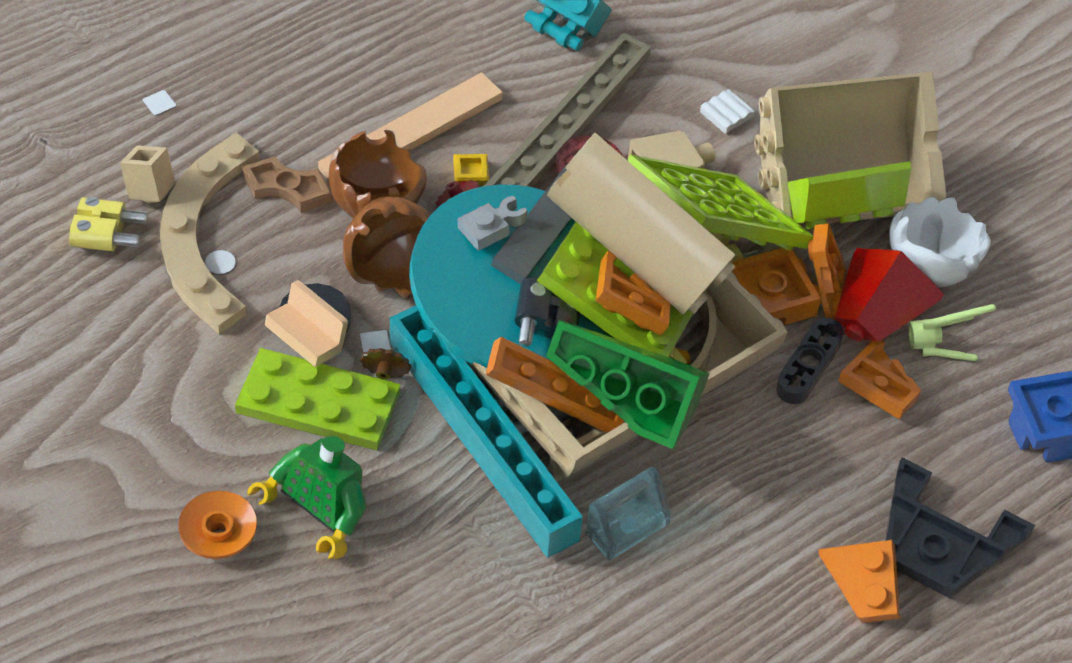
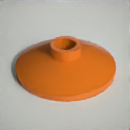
(213, 512)

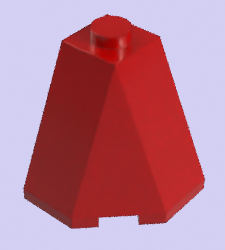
(883, 294)

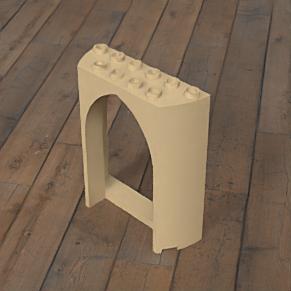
(736, 337)

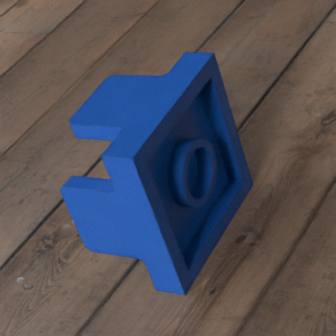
(1043, 414)

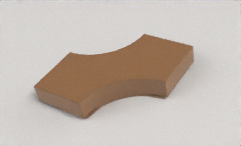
(301, 188)

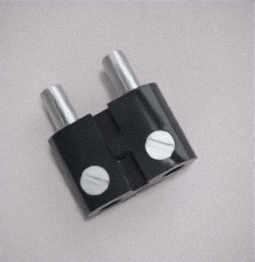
(541, 310)

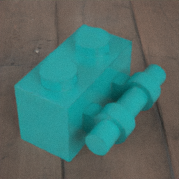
(580, 14)

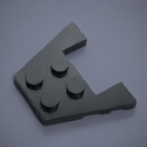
(938, 548)

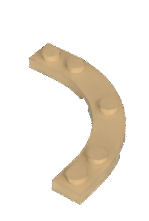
(180, 228)

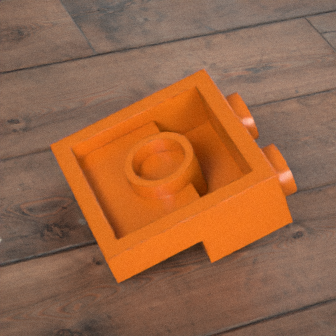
(779, 284)

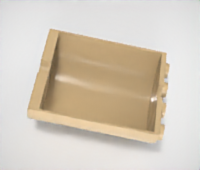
(850, 128)
(641, 225)

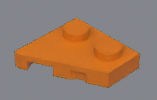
(828, 266)
(631, 297)
(880, 380)
(866, 578)

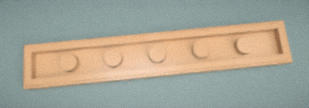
(436, 115)

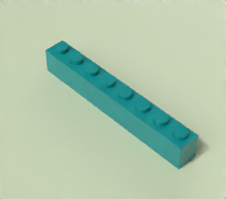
(487, 434)

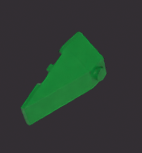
(639, 385)

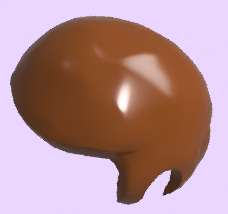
(372, 170)
(381, 243)

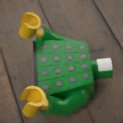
(322, 484)

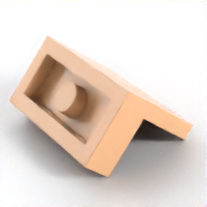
(309, 325)

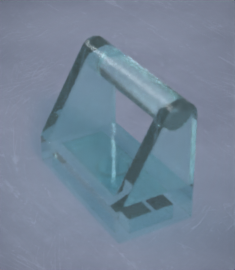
(632, 520)

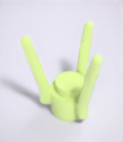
(928, 332)

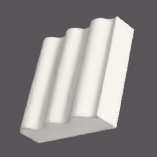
(727, 111)

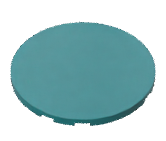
(459, 288)

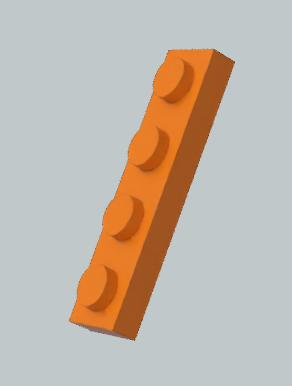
(548, 384)

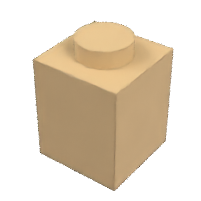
(148, 173)

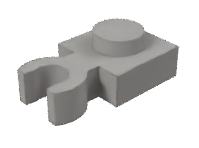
(490, 225)

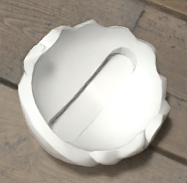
(939, 239)

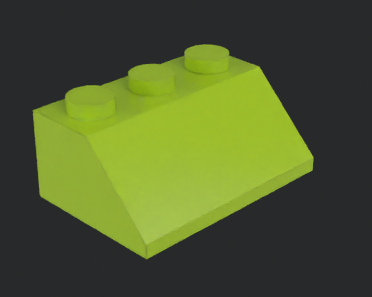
(849, 194)

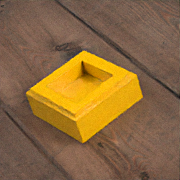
(471, 167)

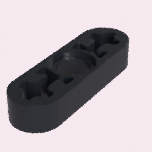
(809, 374)

